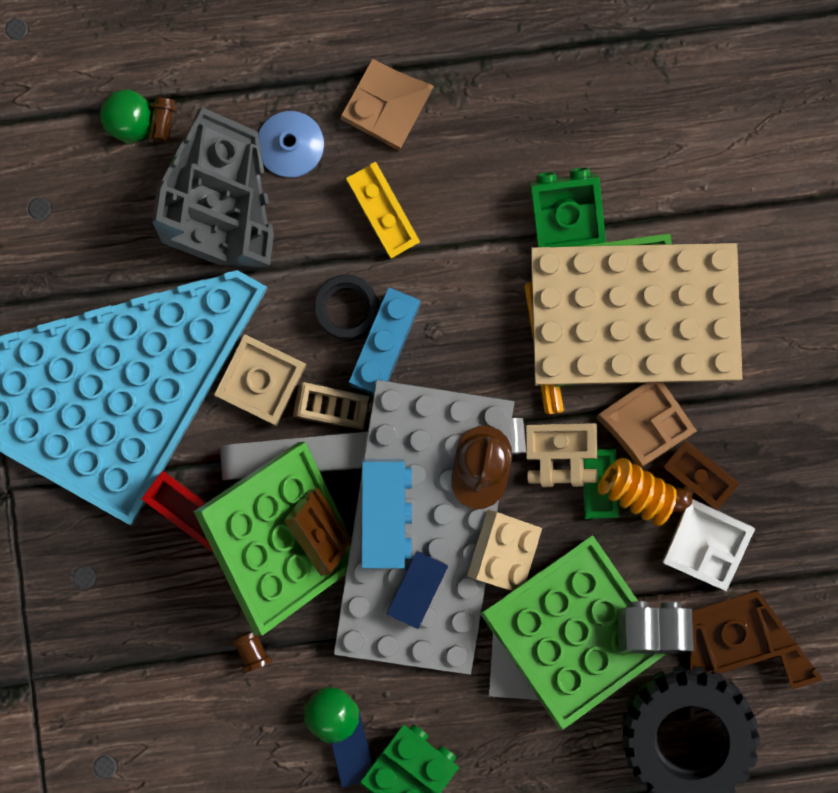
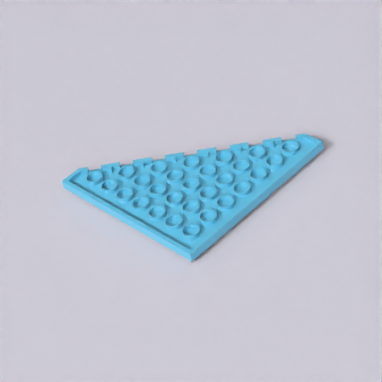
(115, 389)

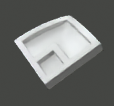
(708, 544)

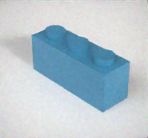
(385, 340)
(385, 513)

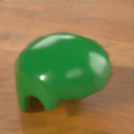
(126, 116)
(331, 714)

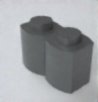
(655, 629)

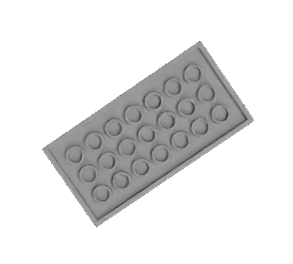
(425, 431)

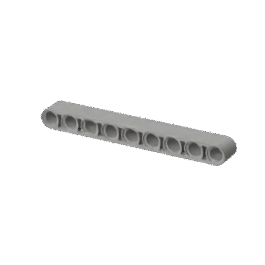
(329, 451)

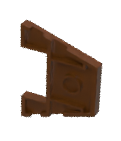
(743, 633)

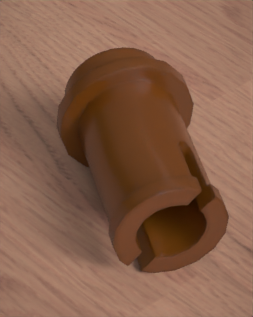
(161, 118)

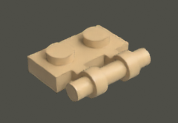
(562, 442)

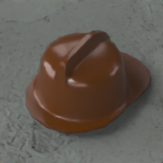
(481, 467)

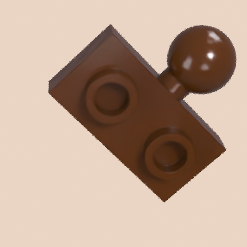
(699, 476)

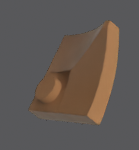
(386, 104)
(647, 422)

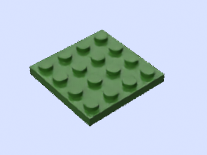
(257, 547)
(566, 632)

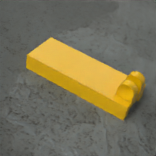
(382, 210)

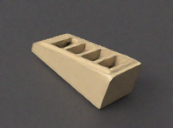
(332, 394)

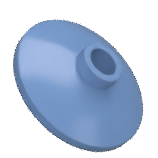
(293, 160)

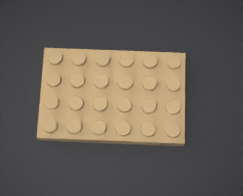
(636, 314)

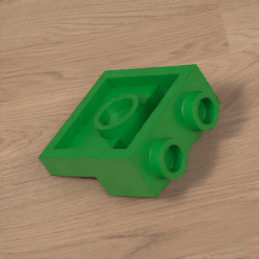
(567, 209)
(410, 765)

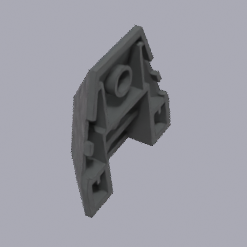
(215, 196)

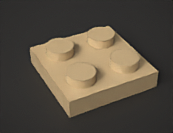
(260, 380)
(504, 551)

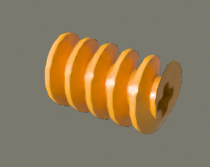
(639, 490)

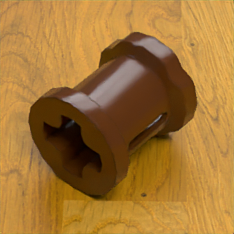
(251, 652)

